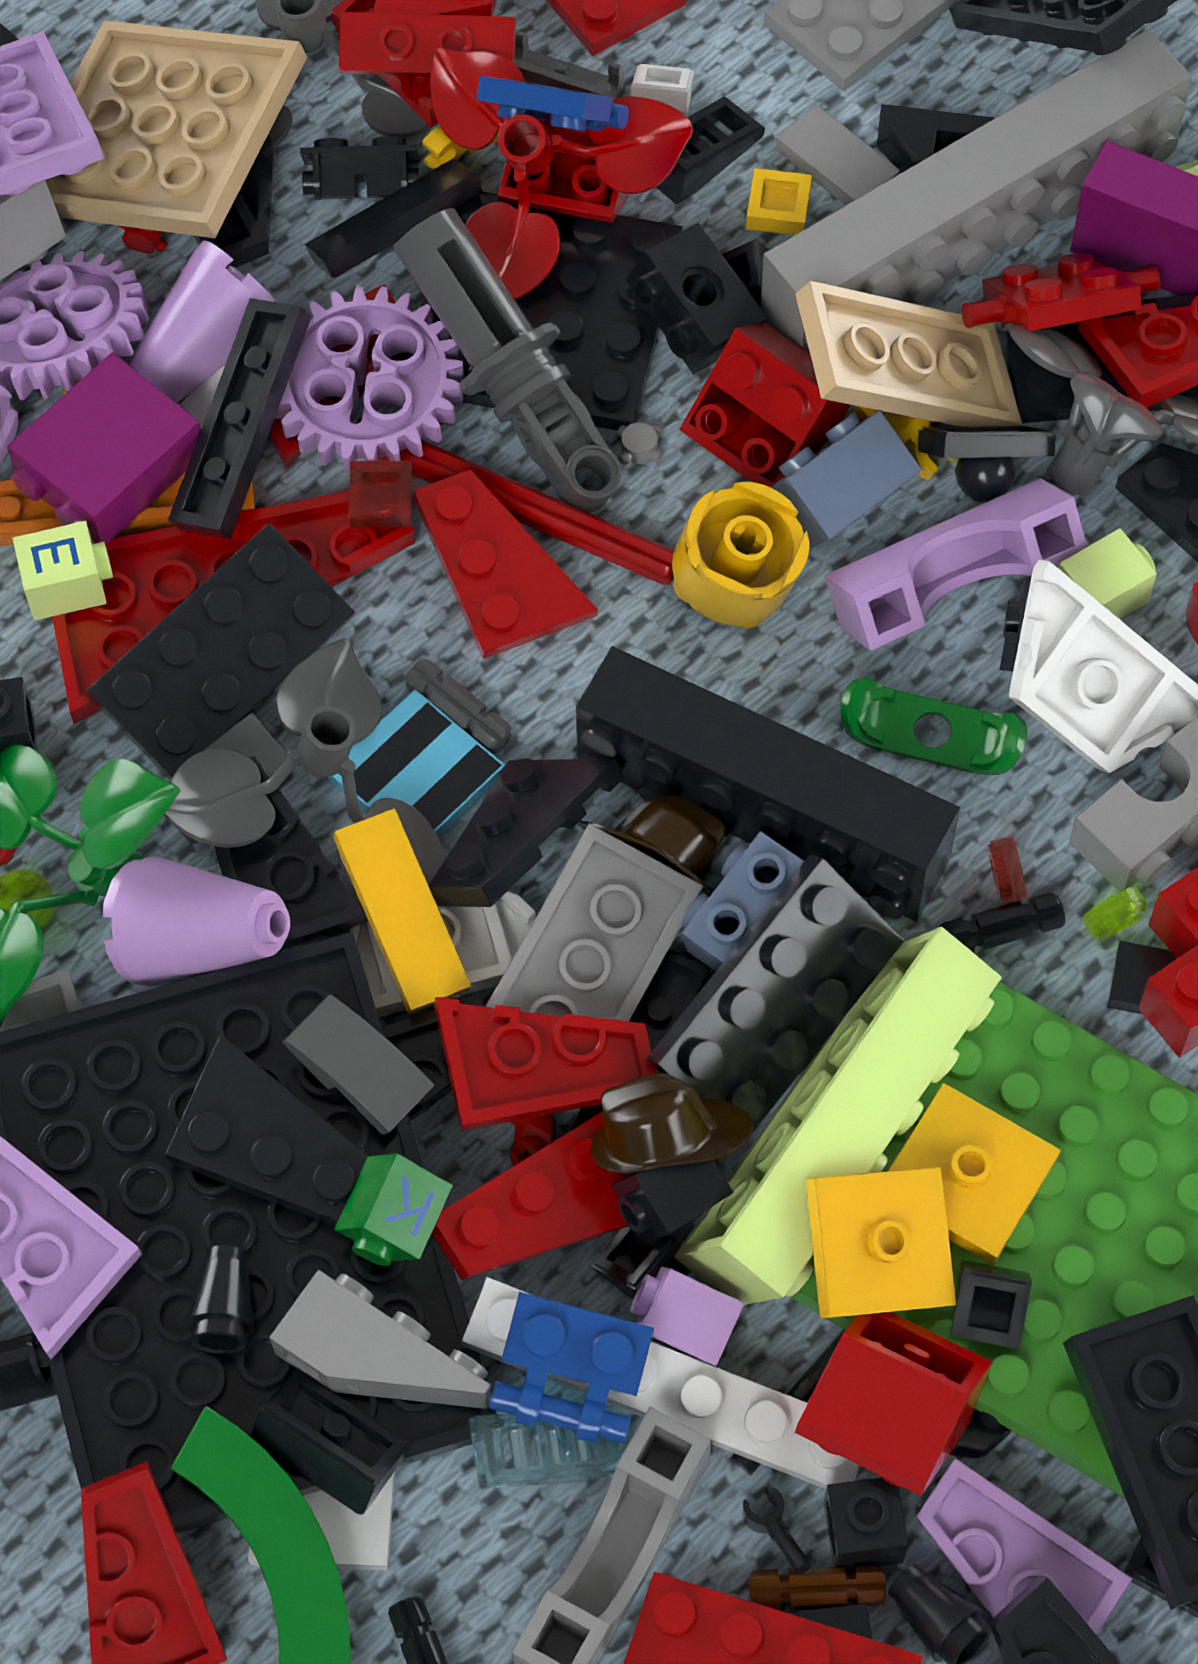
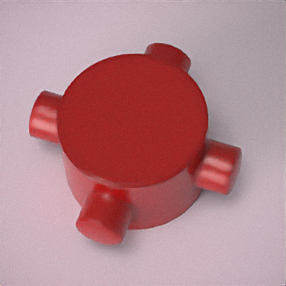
(143, 239)

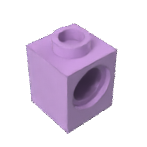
(686, 1314)

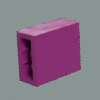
(1140, 216)
(104, 449)

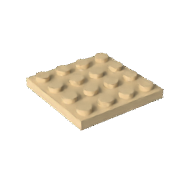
(174, 124)

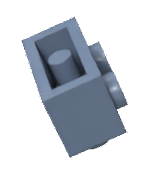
(846, 476)
(750, 884)

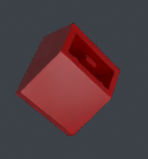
(567, 184)
(761, 405)
(894, 1399)

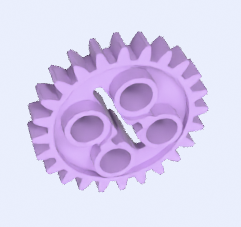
(66, 321)
(419, 385)

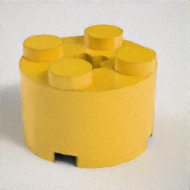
(739, 554)

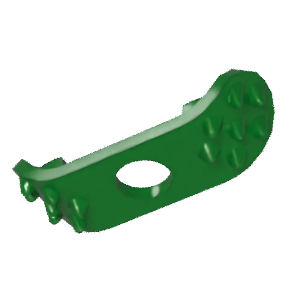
(886, 722)

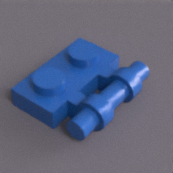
(553, 105)
(577, 1346)

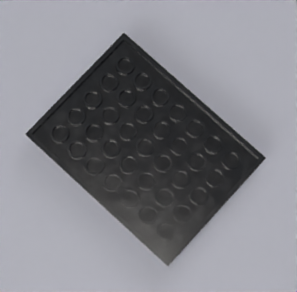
(96, 1110)

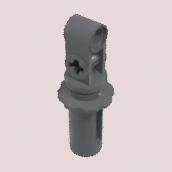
(517, 367)

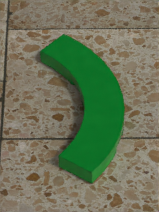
(281, 1534)

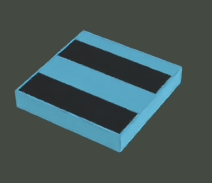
(423, 762)

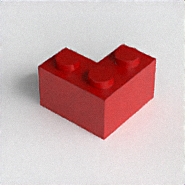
(1172, 992)

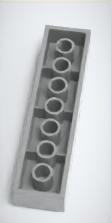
(984, 187)

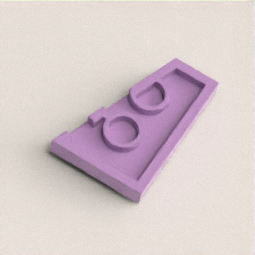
(54, 1250)
(1006, 1546)

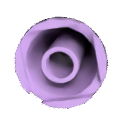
(196, 323)
(187, 922)

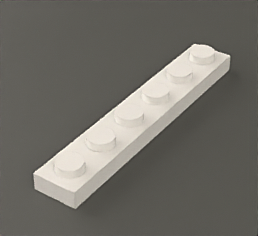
(707, 1399)

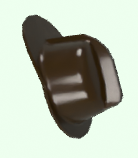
(673, 834)
(665, 1123)

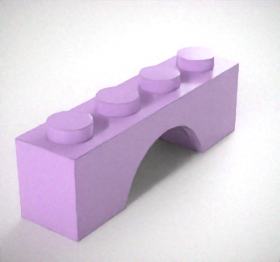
(896, 586)

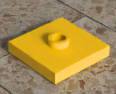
(986, 1169)
(880, 1242)

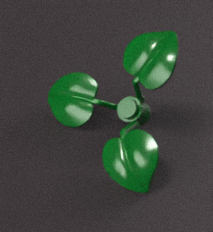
(119, 813)

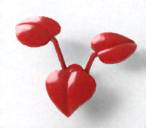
(628, 160)

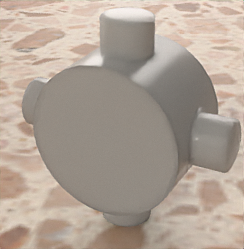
(639, 443)

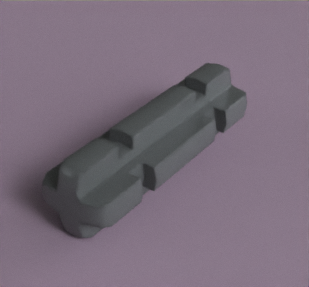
(459, 705)

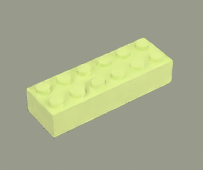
(841, 1115)

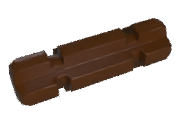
(818, 1587)

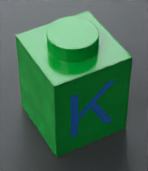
(392, 1209)

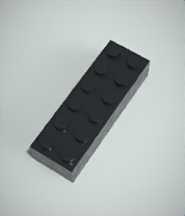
(769, 779)

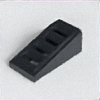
(708, 161)

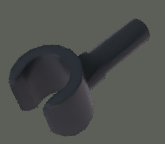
(777, 1530)

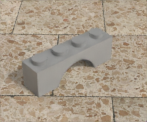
(621, 1546)

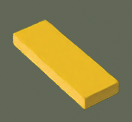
(401, 910)

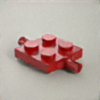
(1059, 293)

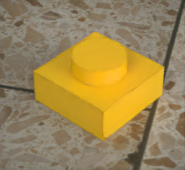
(778, 201)

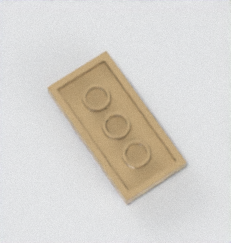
(905, 358)

